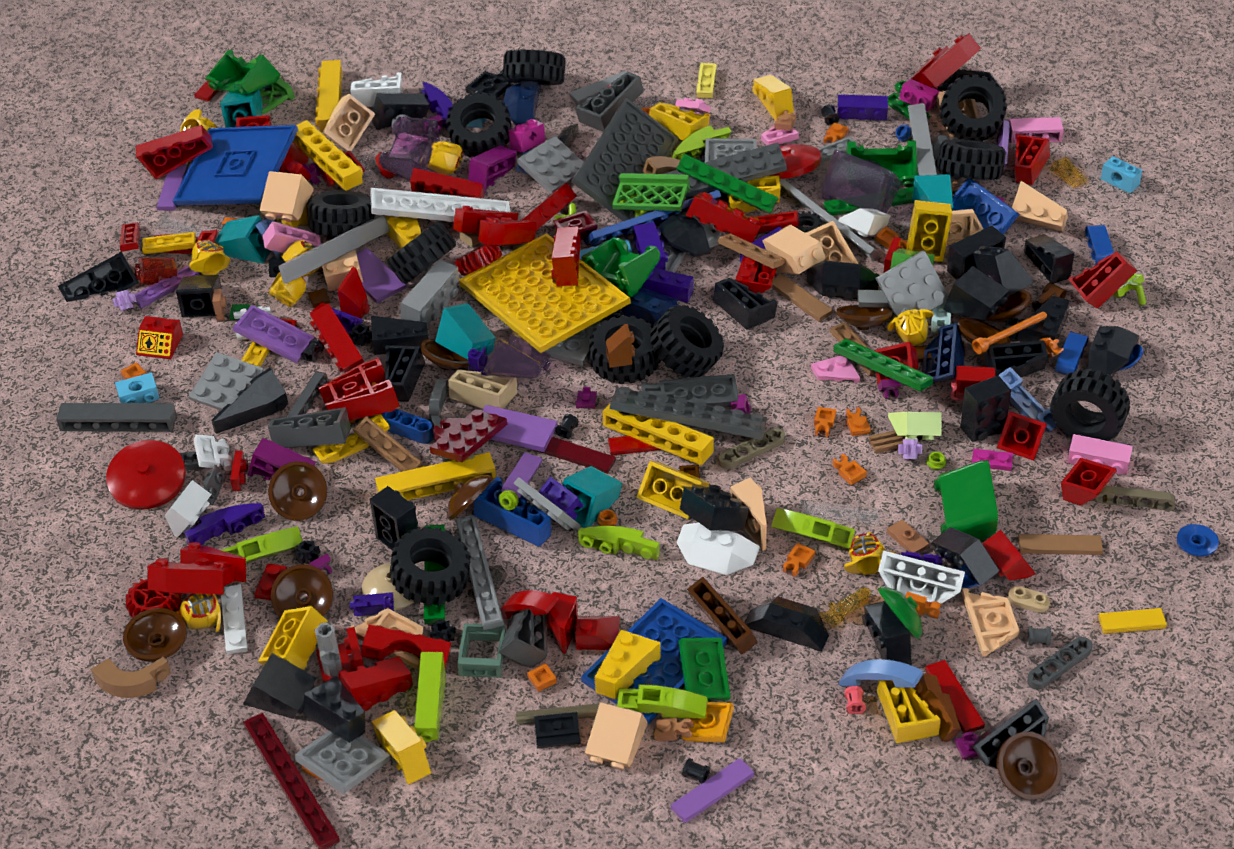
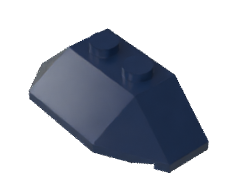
(522, 101)
(649, 305)
(946, 354)

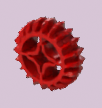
(478, 258)
(150, 599)

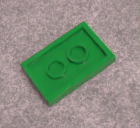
(705, 667)

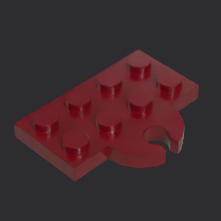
(463, 436)

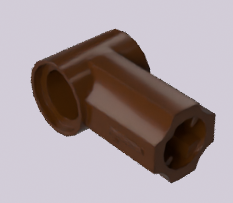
(1048, 291)

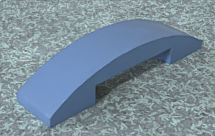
(1024, 401)
(901, 673)

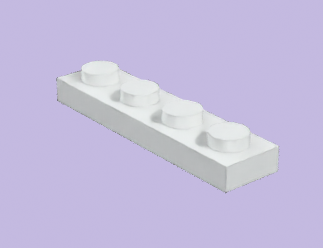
(234, 620)

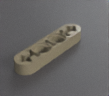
(750, 447)
(1165, 500)

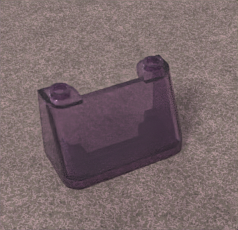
(411, 146)
(859, 182)
(517, 359)

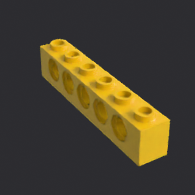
(327, 156)
(661, 434)

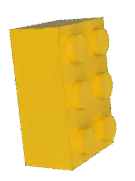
(929, 228)

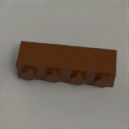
(722, 615)

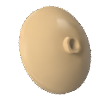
(379, 581)

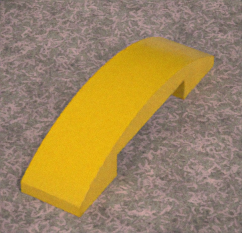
(353, 444)

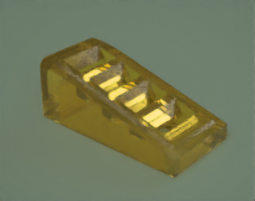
(1057, 168)

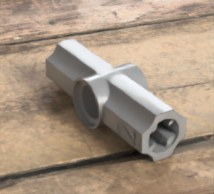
(328, 649)

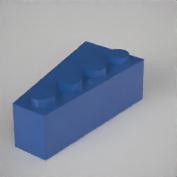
(523, 521)

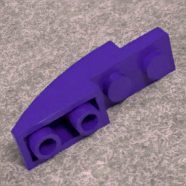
(437, 101)
(229, 519)

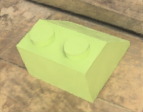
(917, 424)

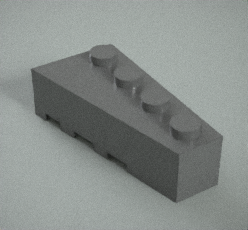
(601, 108)
(311, 428)

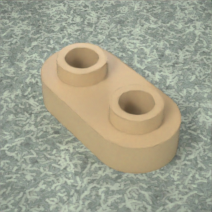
(1029, 599)

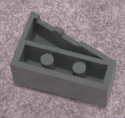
(526, 638)

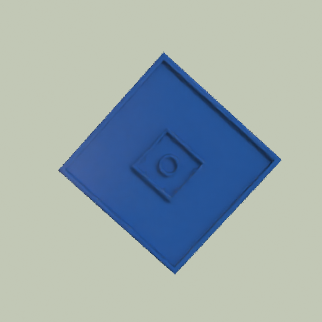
(236, 165)

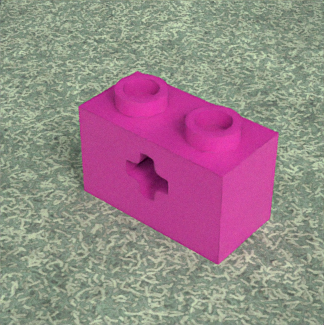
(918, 93)
(527, 135)

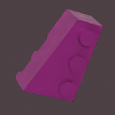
(490, 165)
(270, 457)

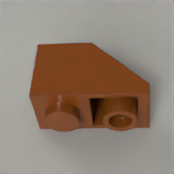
(619, 347)

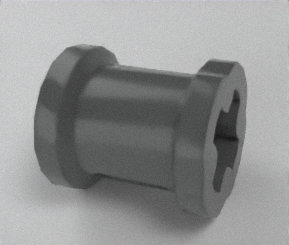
(1039, 635)

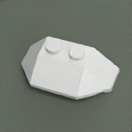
(716, 549)
(920, 577)

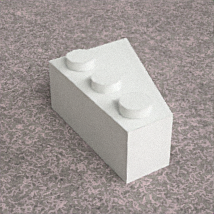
(366, 90)

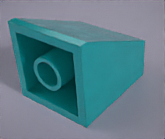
(238, 105)
(933, 189)
(242, 240)
(464, 330)
(595, 491)

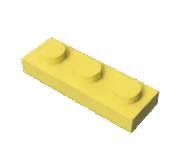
(706, 80)

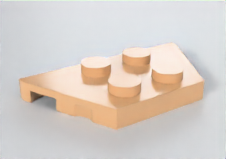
(963, 224)
(991, 620)
(394, 621)

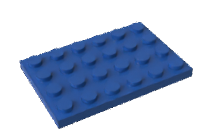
(666, 625)

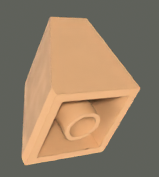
(285, 196)
(796, 248)
(615, 736)

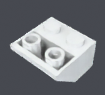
(866, 221)
(187, 508)

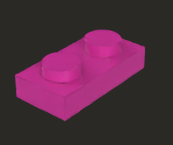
(997, 459)

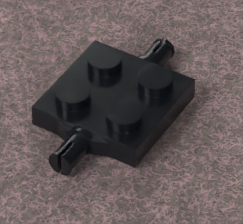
(488, 83)

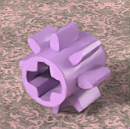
(124, 300)
(910, 448)

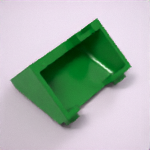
(241, 77)
(899, 160)
(621, 267)
(969, 500)

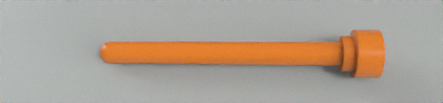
(982, 344)

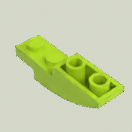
(695, 143)
(813, 527)
(612, 538)
(267, 544)
(663, 700)

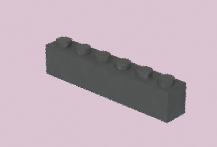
(117, 417)

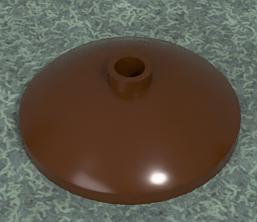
(1015, 306)
(864, 316)
(974, 329)
(442, 356)
(285, 486)
(465, 494)
(302, 580)
(147, 629)
(1040, 761)

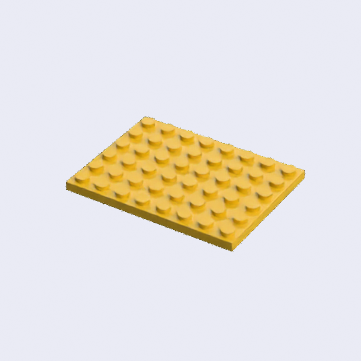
(526, 298)

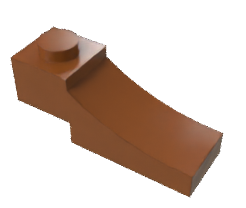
(939, 704)

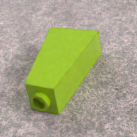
(430, 695)

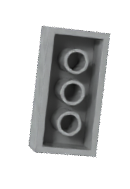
(431, 293)

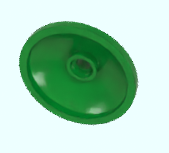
(904, 609)

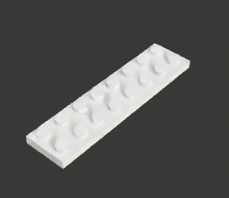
(427, 205)

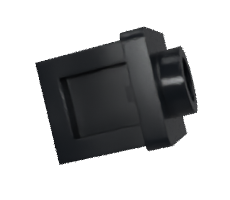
(274, 262)

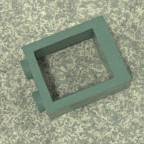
(480, 666)

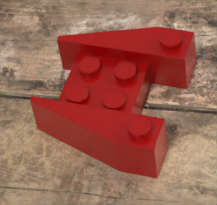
(946, 61)
(494, 226)
(356, 393)
(199, 571)

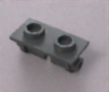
(213, 483)

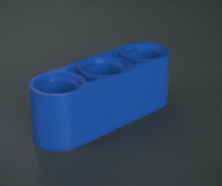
(1099, 242)
(1073, 352)
(409, 426)

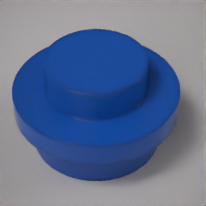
(903, 132)

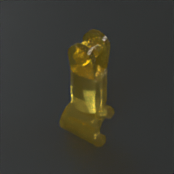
(837, 613)

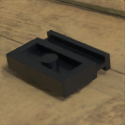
(557, 730)

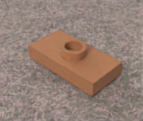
(907, 537)

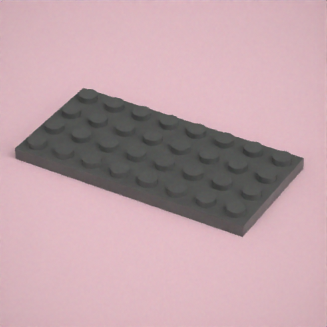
(622, 149)

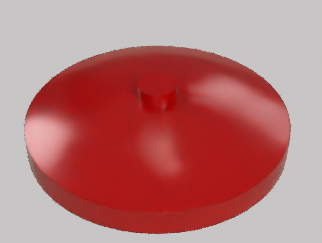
(799, 160)
(146, 474)

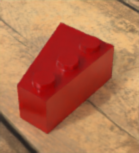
(1104, 279)

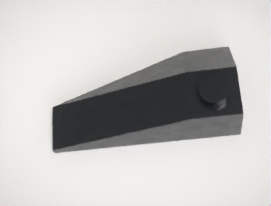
(104, 277)
(258, 401)

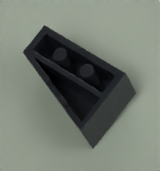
(390, 105)

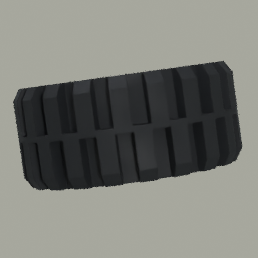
(534, 66)
(980, 90)
(473, 108)
(971, 159)
(337, 212)
(421, 252)
(687, 341)
(642, 363)
(1098, 390)
(424, 585)

